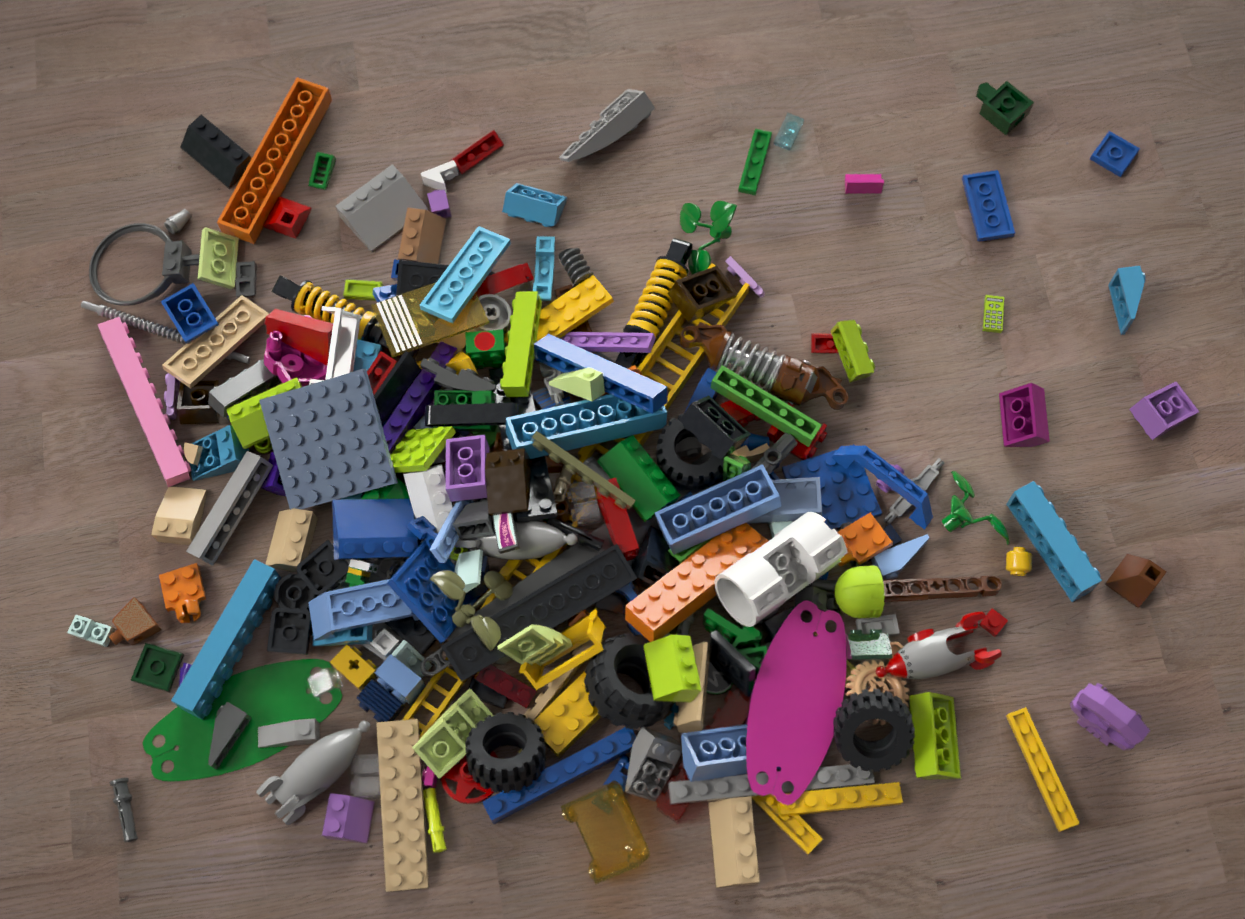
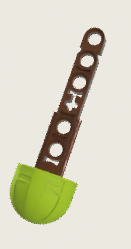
(863, 591)

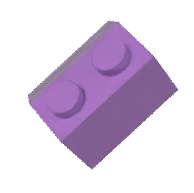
(348, 818)

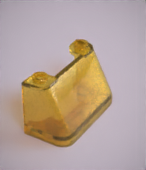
(607, 831)

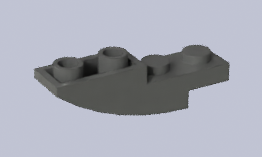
(464, 381)

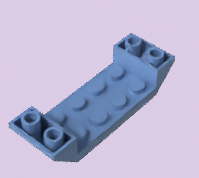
(355, 608)

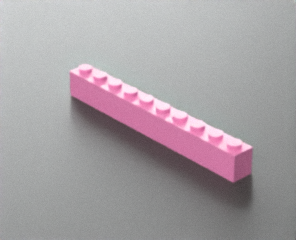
(144, 402)

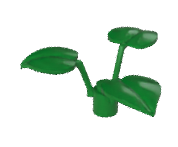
(721, 215)
(960, 513)

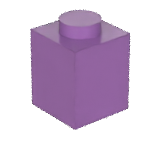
(439, 203)

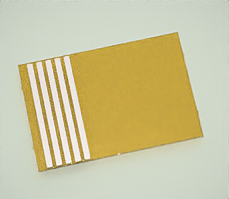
(411, 328)

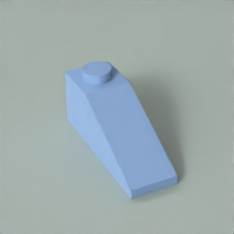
(895, 559)

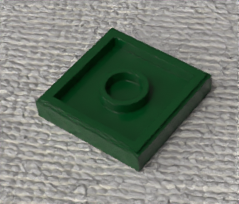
(157, 667)

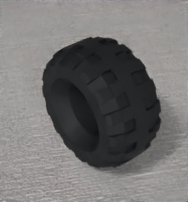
(613, 700)

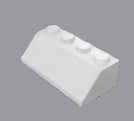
(429, 495)

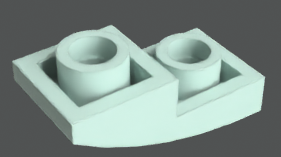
(90, 630)

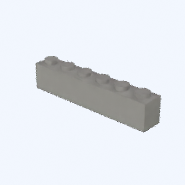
(229, 508)

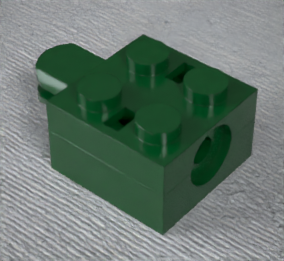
(1003, 106)

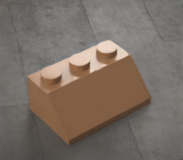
(422, 236)

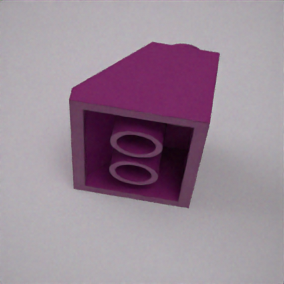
(1024, 416)

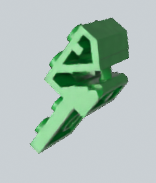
(744, 640)

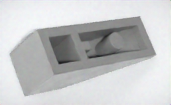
(289, 733)

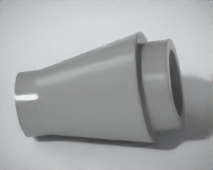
(176, 222)

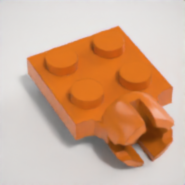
(864, 540)
(183, 592)

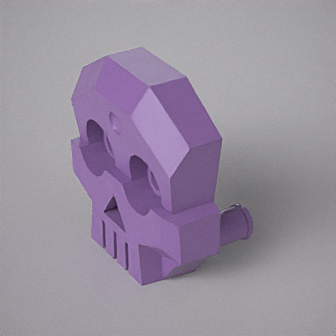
(1108, 717)

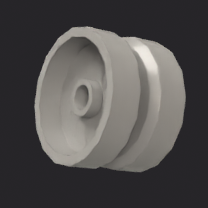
(497, 312)

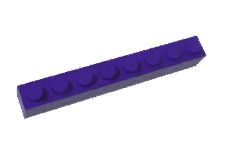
(416, 398)

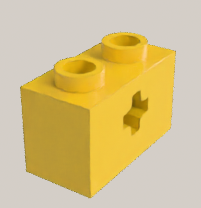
(346, 659)

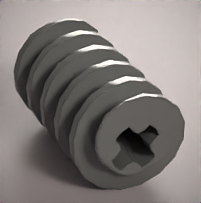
(575, 265)

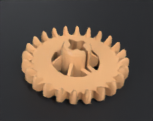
(866, 673)

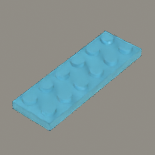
(465, 274)

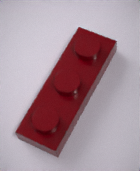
(506, 685)

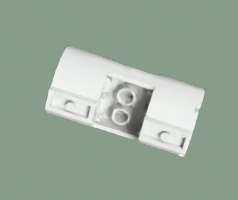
(779, 569)

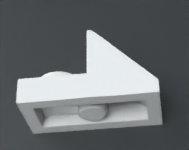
(436, 176)

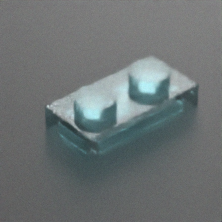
(788, 131)

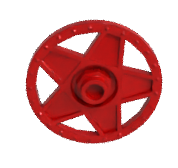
(466, 783)

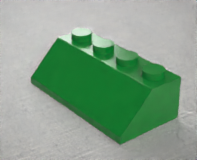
(639, 477)

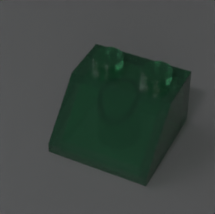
(868, 645)

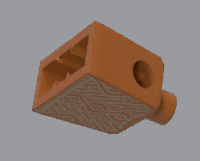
(133, 624)

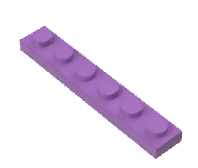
(611, 341)

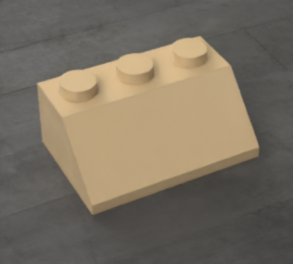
(291, 539)

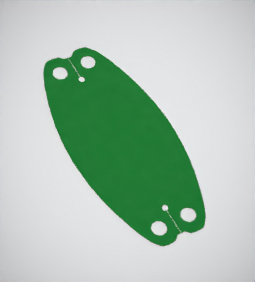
(265, 693)

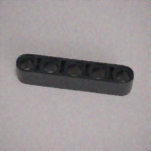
(469, 414)

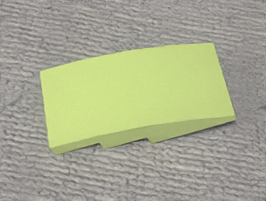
(535, 645)
(446, 739)

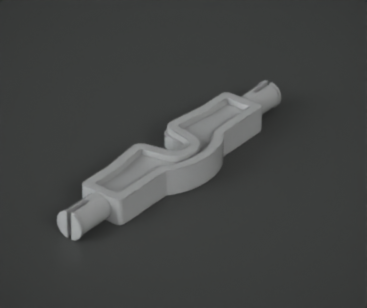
(555, 393)
(923, 481)

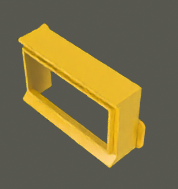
(579, 633)

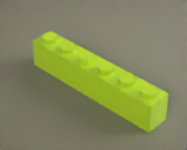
(521, 342)

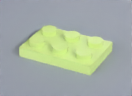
(218, 258)

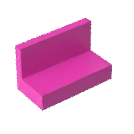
(863, 184)

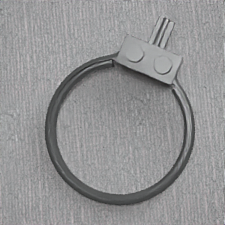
(175, 263)

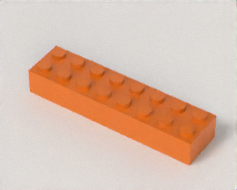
(690, 583)

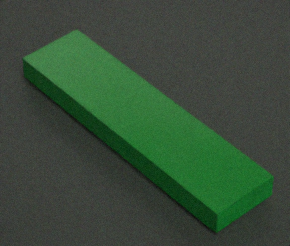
(755, 162)

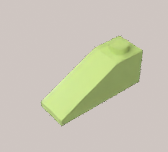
(583, 383)

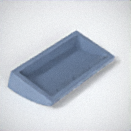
(796, 499)

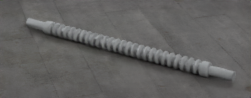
(103, 310)

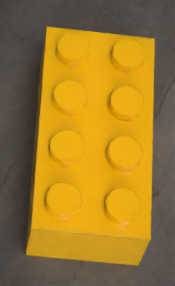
(567, 717)

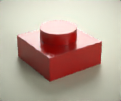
(993, 622)

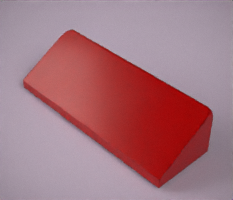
(477, 152)

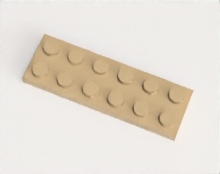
(209, 349)

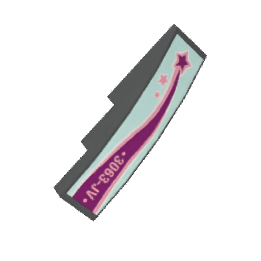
(506, 532)

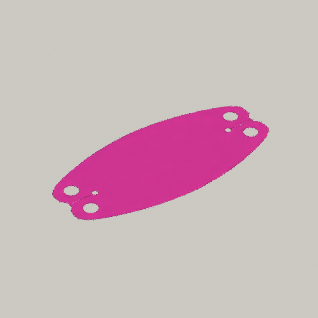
(796, 702)

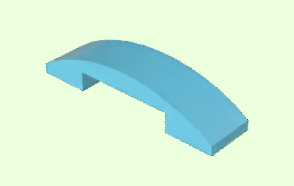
(544, 267)

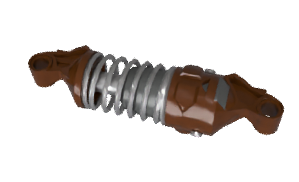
(781, 375)

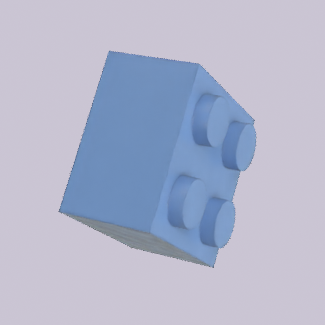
(400, 679)

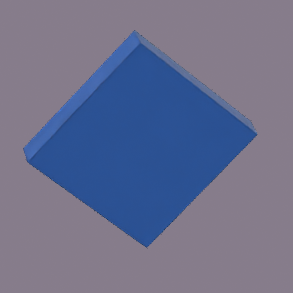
(1114, 154)

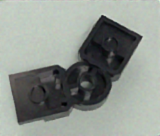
(292, 620)

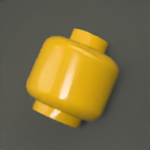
(1018, 561)

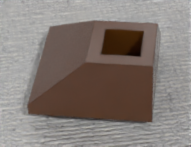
(1135, 579)

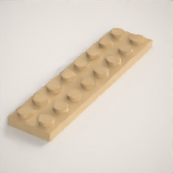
(402, 806)

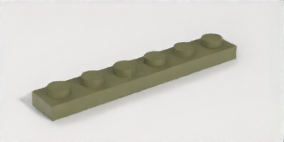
(575, 466)

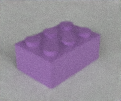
(466, 467)

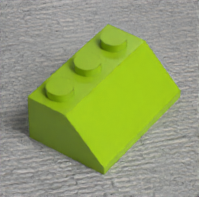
(852, 350)
(672, 669)

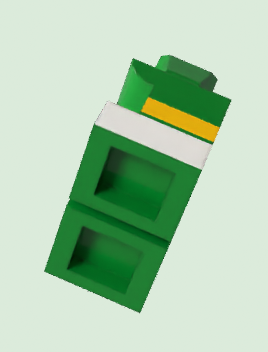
(359, 572)

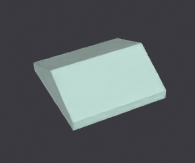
(469, 568)

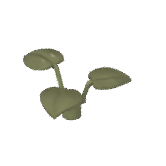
(453, 585)

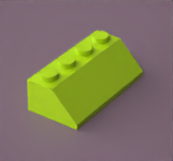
(248, 415)
(935, 736)

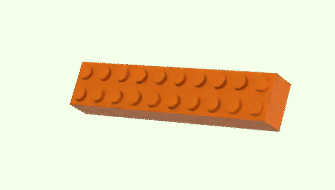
(275, 160)

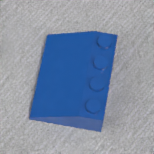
(372, 529)

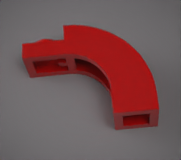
(505, 280)

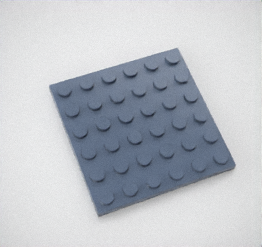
(328, 440)

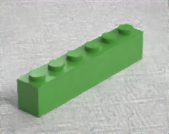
(765, 406)

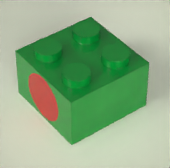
(486, 348)

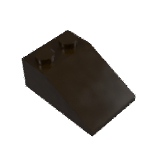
(701, 293)
(507, 481)

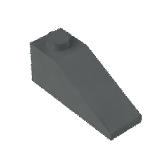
(227, 729)

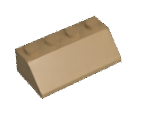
(691, 714)
(733, 842)

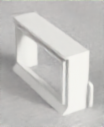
(342, 343)

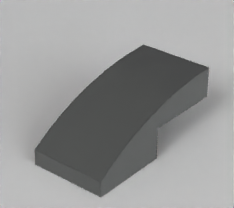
(246, 279)

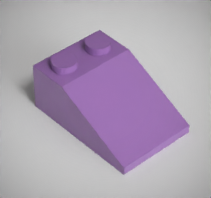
(1163, 410)

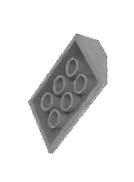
(379, 208)

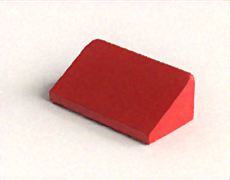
(822, 343)

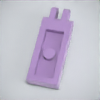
(734, 268)
(171, 395)

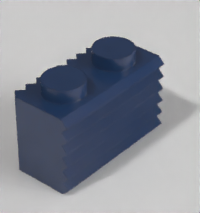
(380, 702)

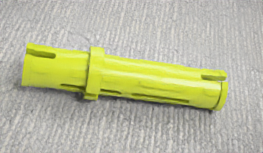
(435, 826)

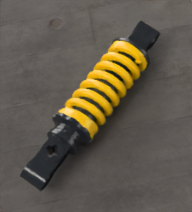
(308, 299)
(655, 301)

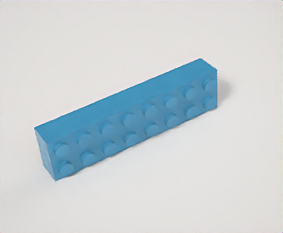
(582, 424)
(227, 640)

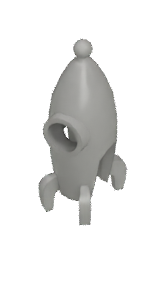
(534, 539)
(312, 772)

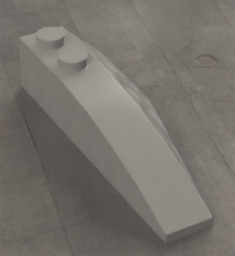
(615, 122)

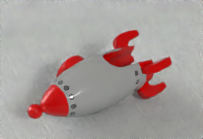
(929, 657)

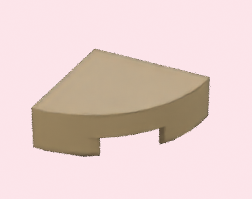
(192, 453)

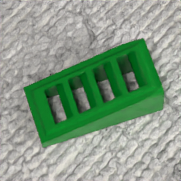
(331, 159)

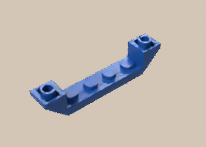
(892, 477)

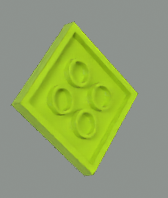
(420, 448)

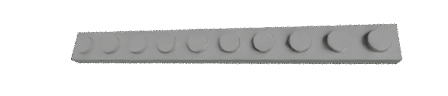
(739, 786)

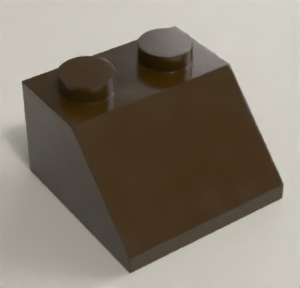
(193, 403)

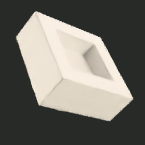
(385, 643)

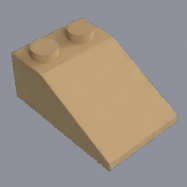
(179, 515)

